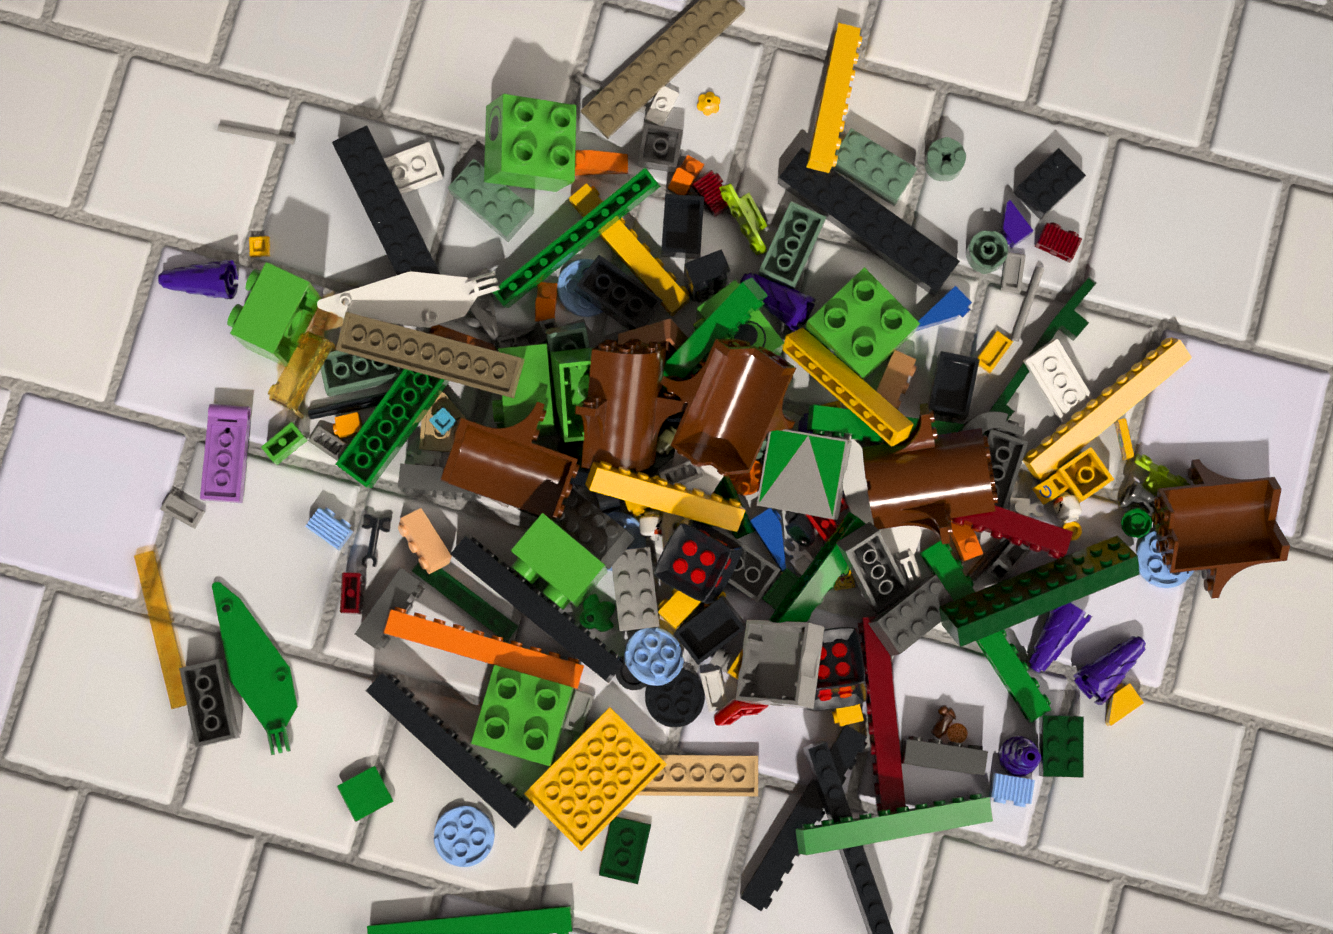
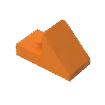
(685, 176)
(546, 301)

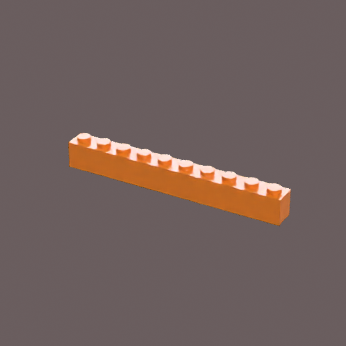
(482, 648)

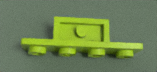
(747, 216)
(1159, 475)

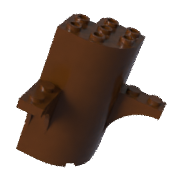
(625, 404)
(731, 406)
(509, 467)
(930, 478)
(1218, 525)

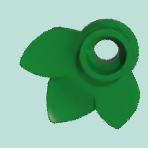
(599, 612)

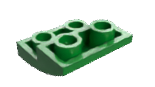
(365, 793)

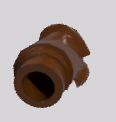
(942, 725)

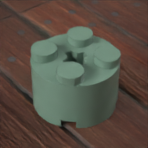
(948, 149)
(986, 241)

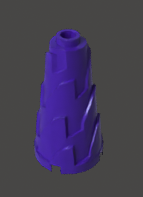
(208, 279)
(783, 302)
(1057, 633)
(1108, 671)
(1019, 756)

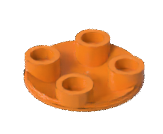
(748, 482)

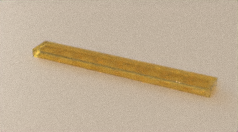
(161, 626)

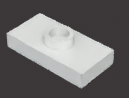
(661, 106)

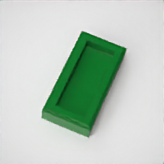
(780, 588)

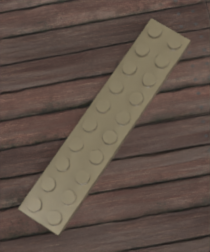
(660, 63)
(430, 354)

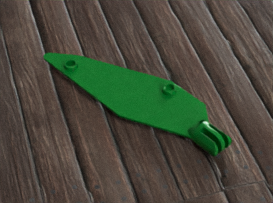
(256, 667)

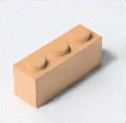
(424, 541)

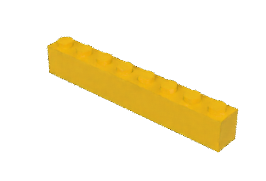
(833, 98)
(634, 254)
(847, 386)
(665, 496)

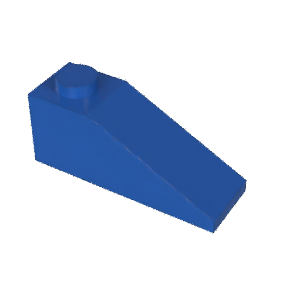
(947, 309)
(770, 532)

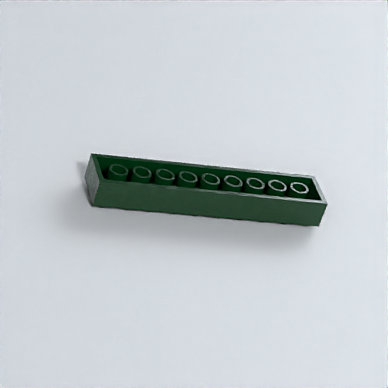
(1039, 590)

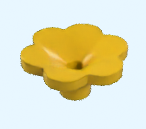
(708, 107)

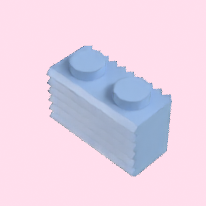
(329, 528)
(1011, 788)

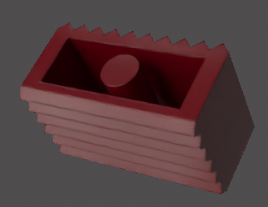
(708, 187)
(1058, 242)
(351, 593)

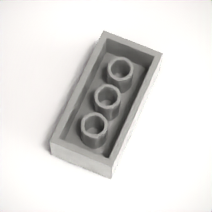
(635, 590)

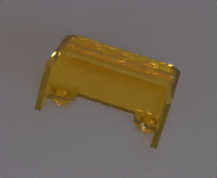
(300, 372)

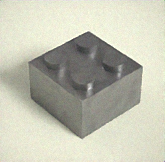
(660, 148)

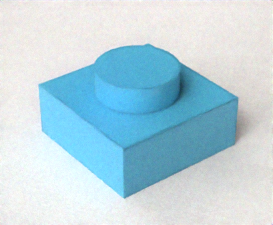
(443, 421)

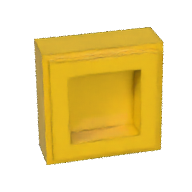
(259, 246)

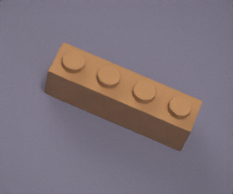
(895, 377)

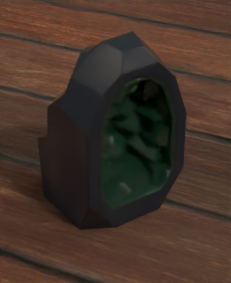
(800, 530)

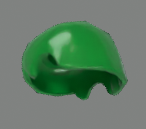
(1136, 522)

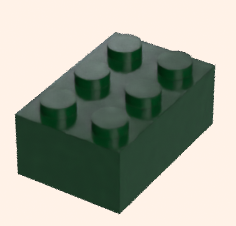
(1061, 746)

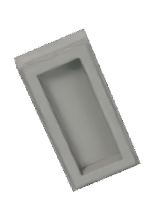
(1013, 273)
(182, 510)
(578, 711)

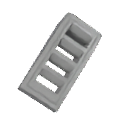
(338, 450)
(697, 471)

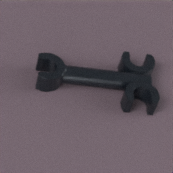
(376, 525)

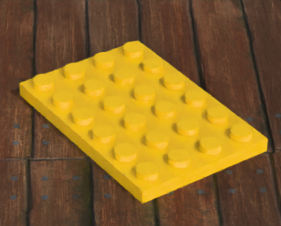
(595, 779)

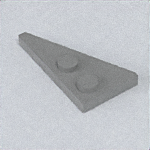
(484, 310)

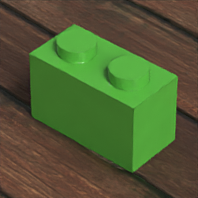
(284, 443)

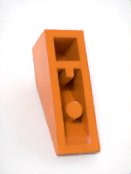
(600, 163)
(965, 542)

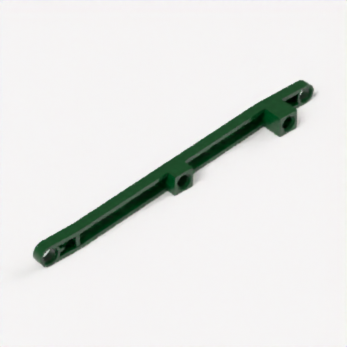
(1066, 321)

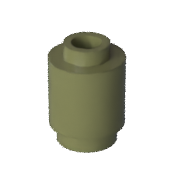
(664, 441)

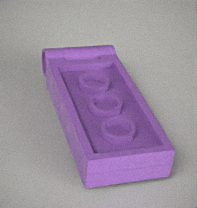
(225, 453)

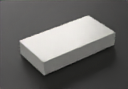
(713, 690)

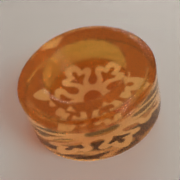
(957, 733)

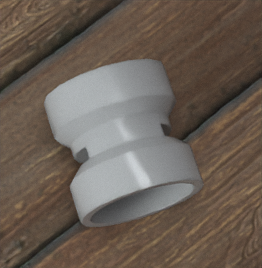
(723, 659)

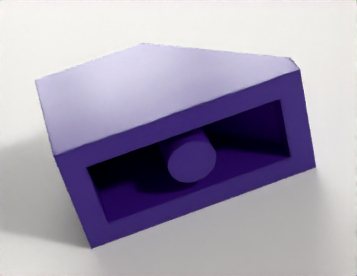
(1014, 226)

